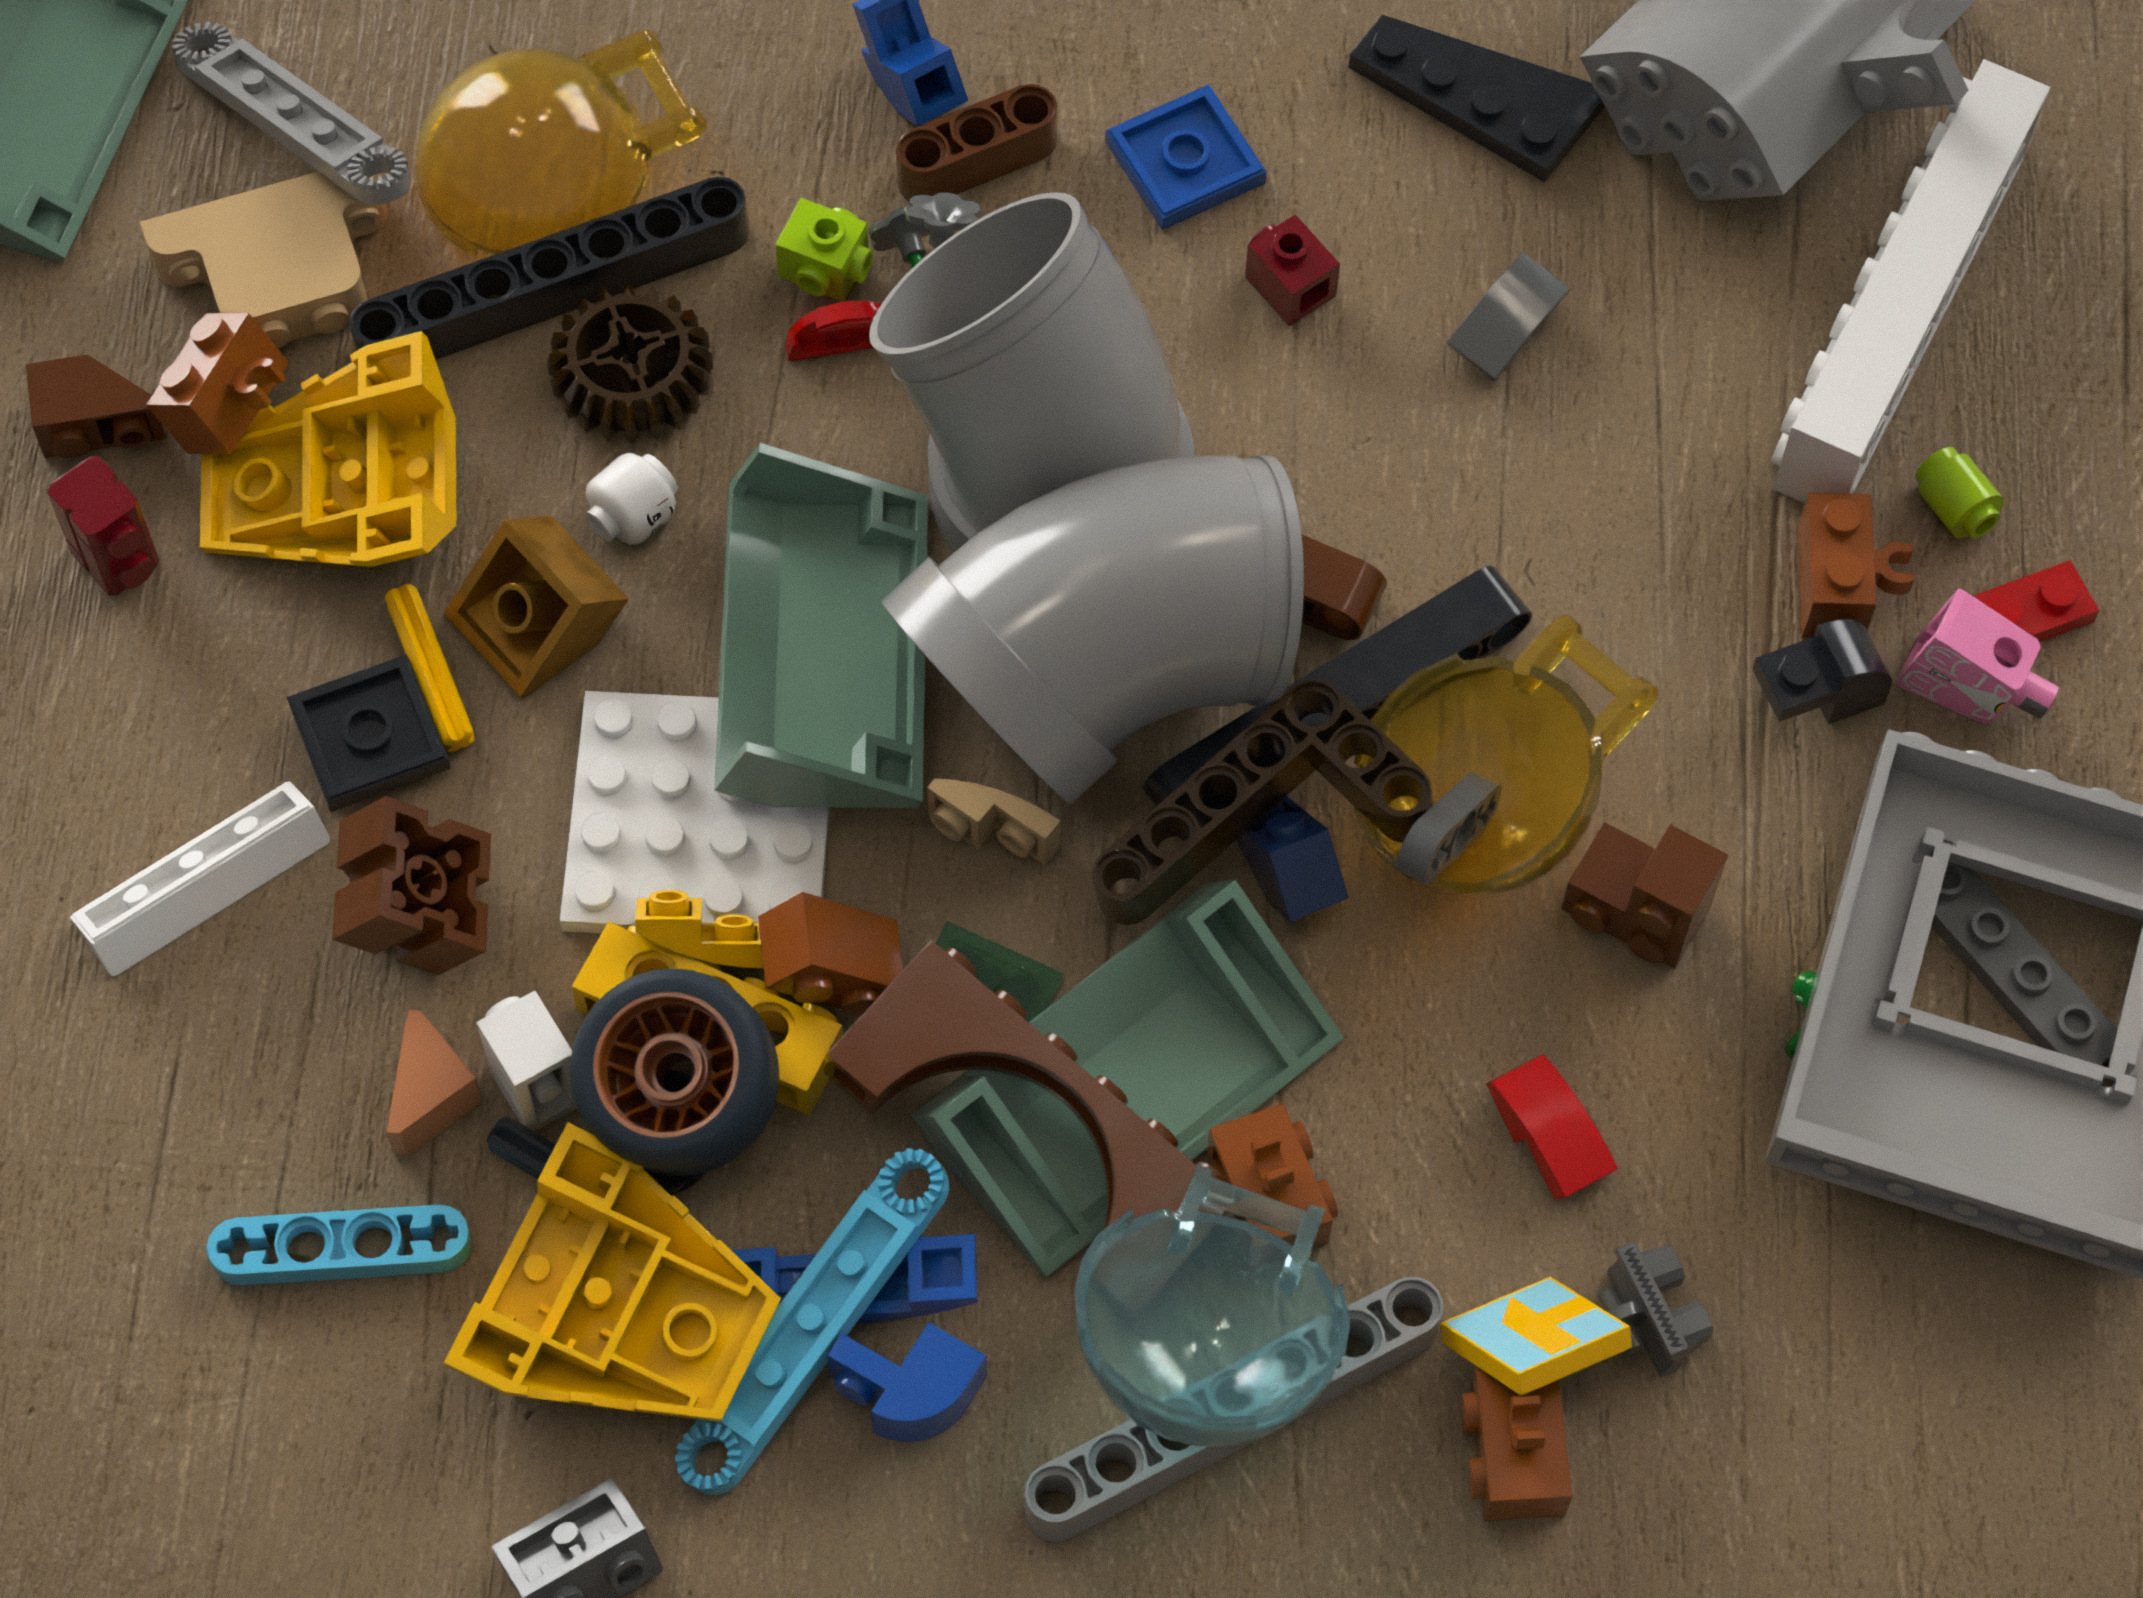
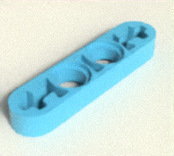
(339, 1255)

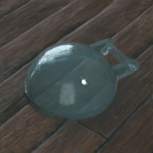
(1210, 1319)

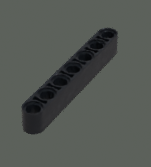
(572, 255)
(1464, 619)

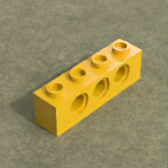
(808, 1029)

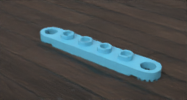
(814, 1315)

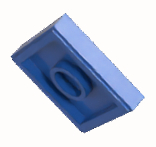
(1185, 157)

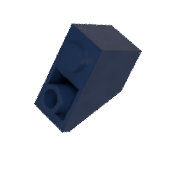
(1293, 861)

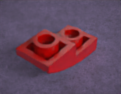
(1554, 1123)

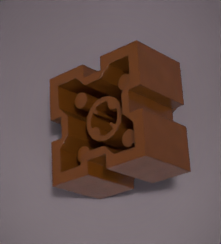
(411, 886)

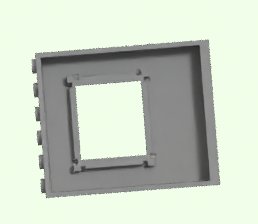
(1940, 1106)

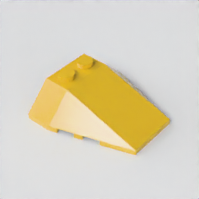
(344, 468)
(614, 1297)

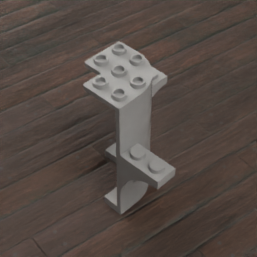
(1766, 85)

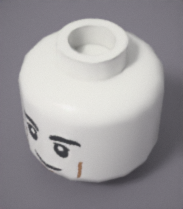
(631, 498)

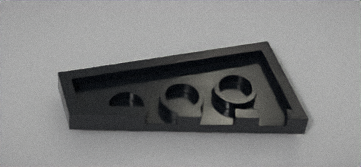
(1490, 97)

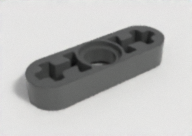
(1448, 828)

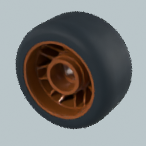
(633, 1043)

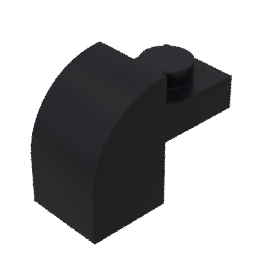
(1830, 672)

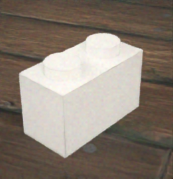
(528, 1059)

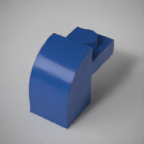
(907, 62)
(921, 1394)

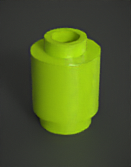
(1959, 493)

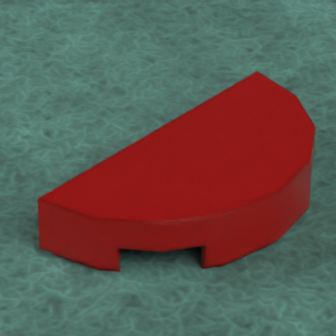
(832, 330)

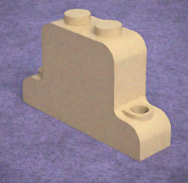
(272, 253)

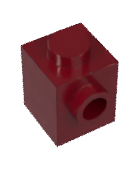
(1291, 269)

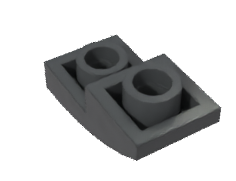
(1508, 316)

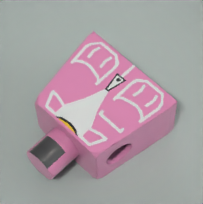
(1976, 663)

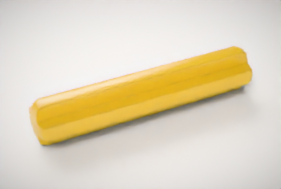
(429, 667)

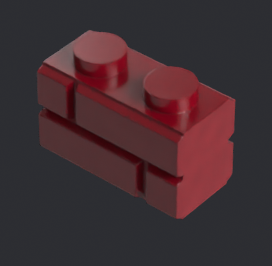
(104, 526)

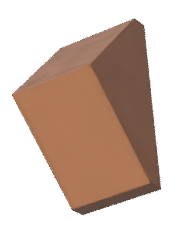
(429, 1089)

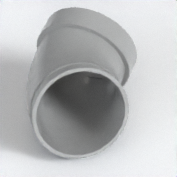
(1026, 363)
(1117, 607)

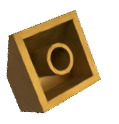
(534, 602)

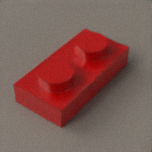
(2044, 601)

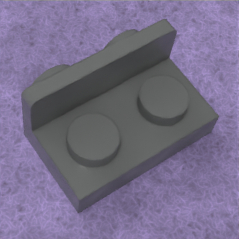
(581, 1549)

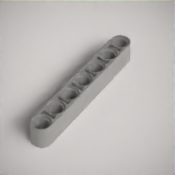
(1158, 1467)

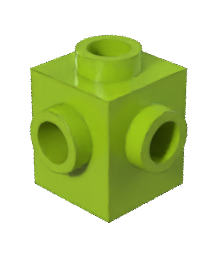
(824, 250)

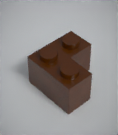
(1645, 893)

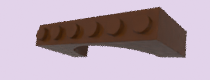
(948, 1021)

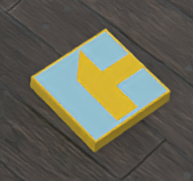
(1536, 1335)

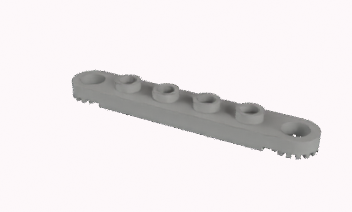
(292, 113)

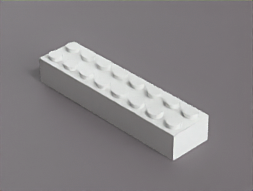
(1907, 285)

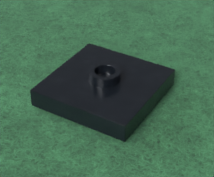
(368, 733)

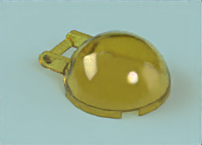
(544, 142)
(1522, 733)

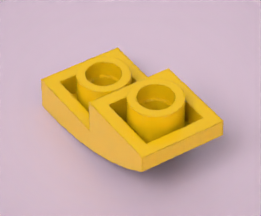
(677, 924)

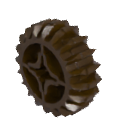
(605, 388)

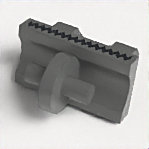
(1639, 1303)

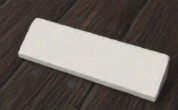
(201, 878)

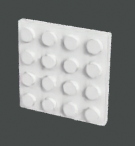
(655, 824)

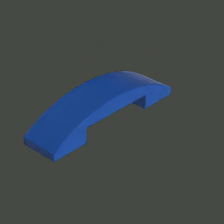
(931, 1278)

